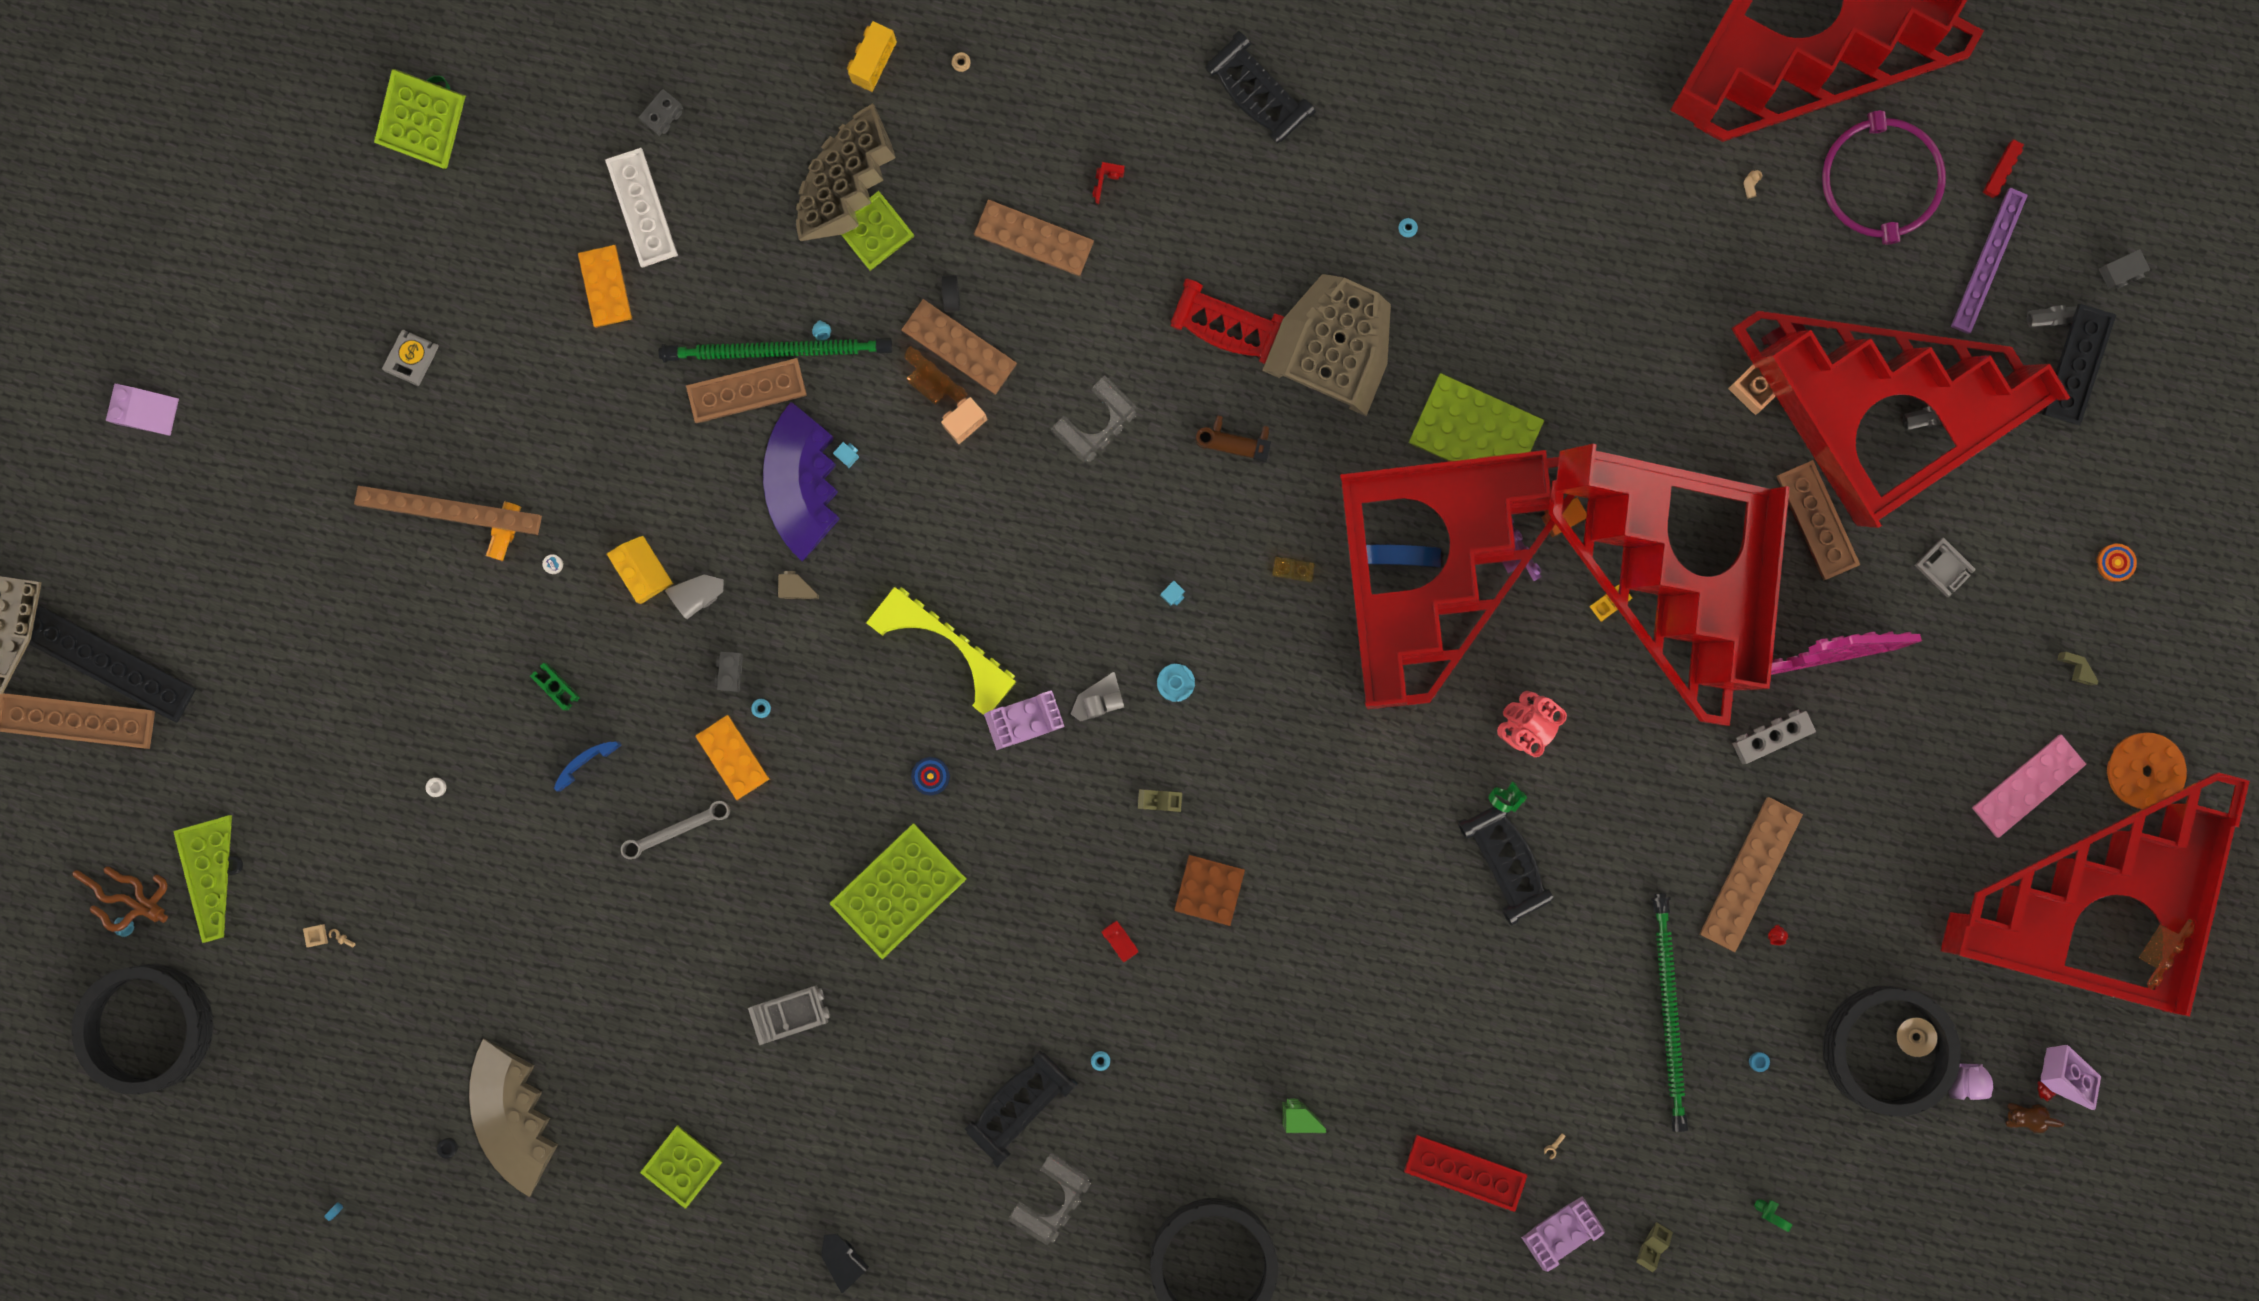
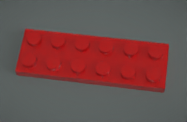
(1465, 1173)

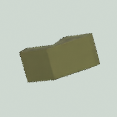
(2082, 672)
(1159, 800)
(1653, 1246)

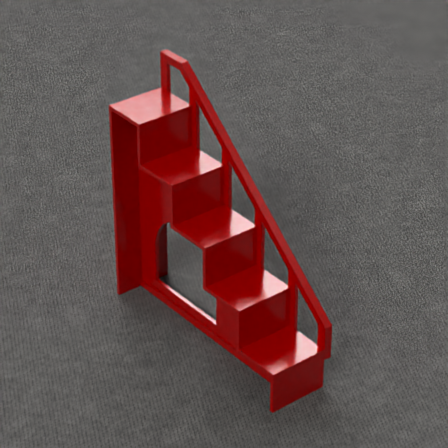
(1750, 60)
(1835, 390)
(1477, 508)
(1723, 615)
(2170, 874)

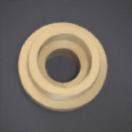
(961, 56)

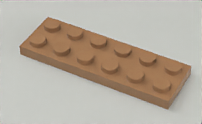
(1034, 238)
(959, 346)
(746, 390)
(1818, 520)

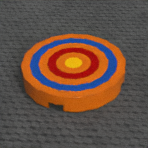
(2116, 562)

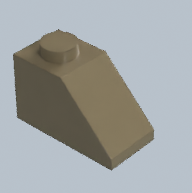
(794, 587)

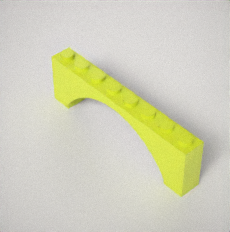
(901, 612)

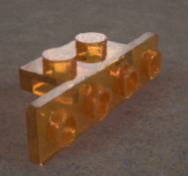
(931, 380)
(2162, 949)

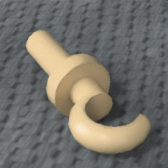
(341, 938)

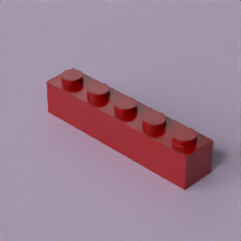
(2003, 168)

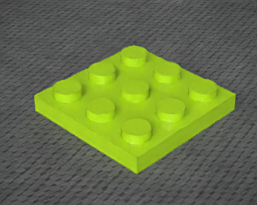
(878, 232)
(681, 1166)

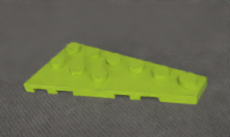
(204, 860)

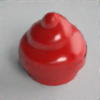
(1777, 935)
(2044, 1091)

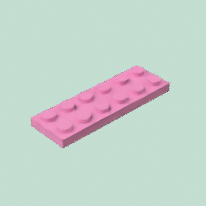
(2029, 786)

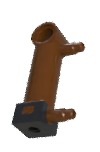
(1235, 444)

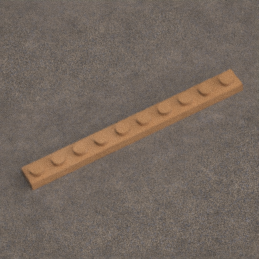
(448, 510)

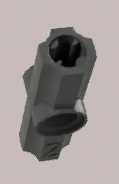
(2054, 316)
(1920, 418)

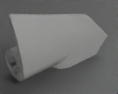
(695, 594)
(1098, 699)

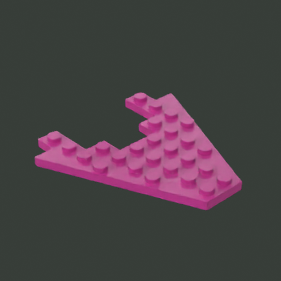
(1844, 649)

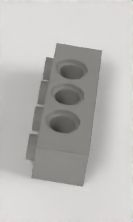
(1802, 728)

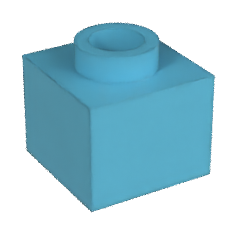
(846, 454)
(1173, 594)

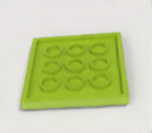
(419, 118)

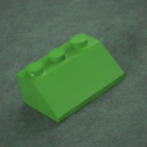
(1299, 1118)

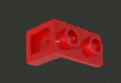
(1112, 170)
(1120, 941)

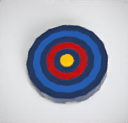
(930, 776)

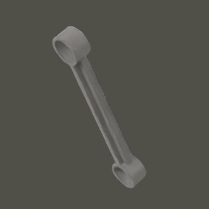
(675, 830)

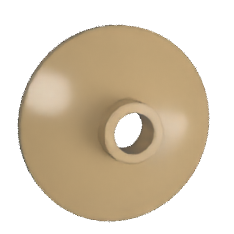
(1919, 1047)

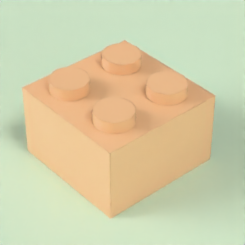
(1752, 390)
(963, 420)

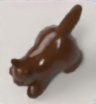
(2034, 1118)

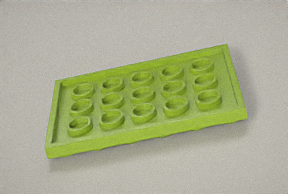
(1472, 424)
(898, 891)

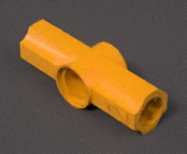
(500, 537)

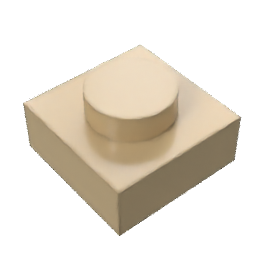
(315, 935)

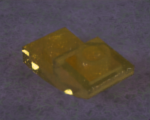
(1293, 569)

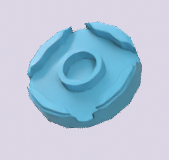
(1175, 682)

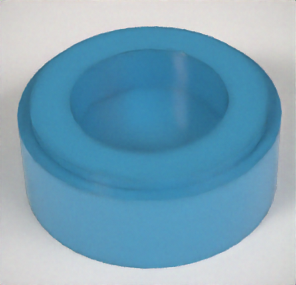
(1759, 1061)
(333, 1211)

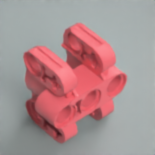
(1531, 723)

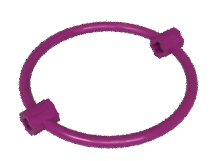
(1890, 231)

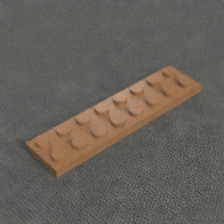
(76, 720)
(1751, 874)

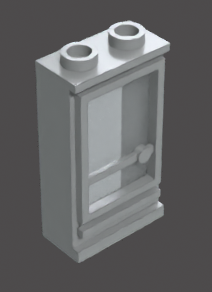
(789, 1014)

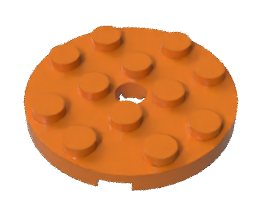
(2127, 766)

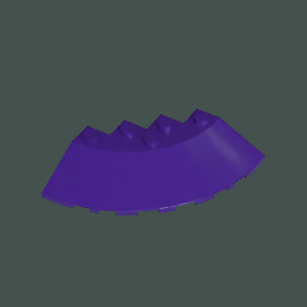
(796, 483)

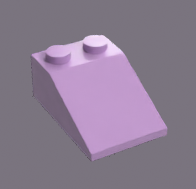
(142, 409)
(2070, 1076)

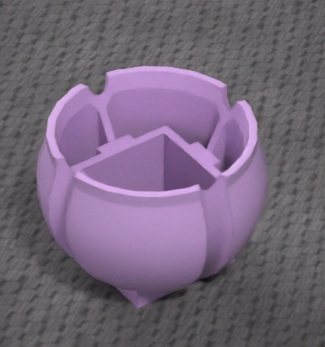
(1972, 1082)

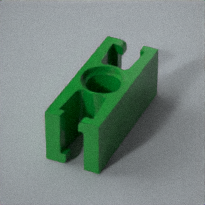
(547, 686)

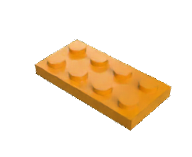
(605, 286)
(732, 757)

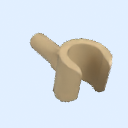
(1554, 1146)

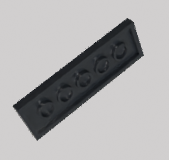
(2081, 362)

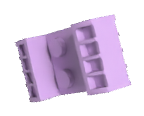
(1024, 720)
(1563, 1233)

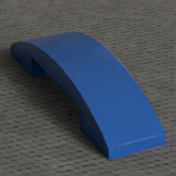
(1404, 555)
(566, 776)

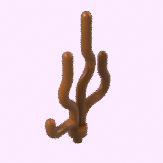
(147, 907)

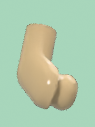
(1750, 181)

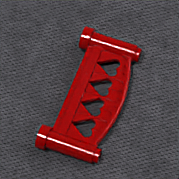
(1193, 301)

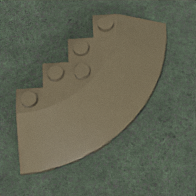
(842, 176)
(506, 1117)

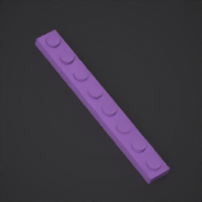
(1989, 260)

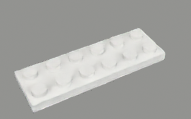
(641, 207)

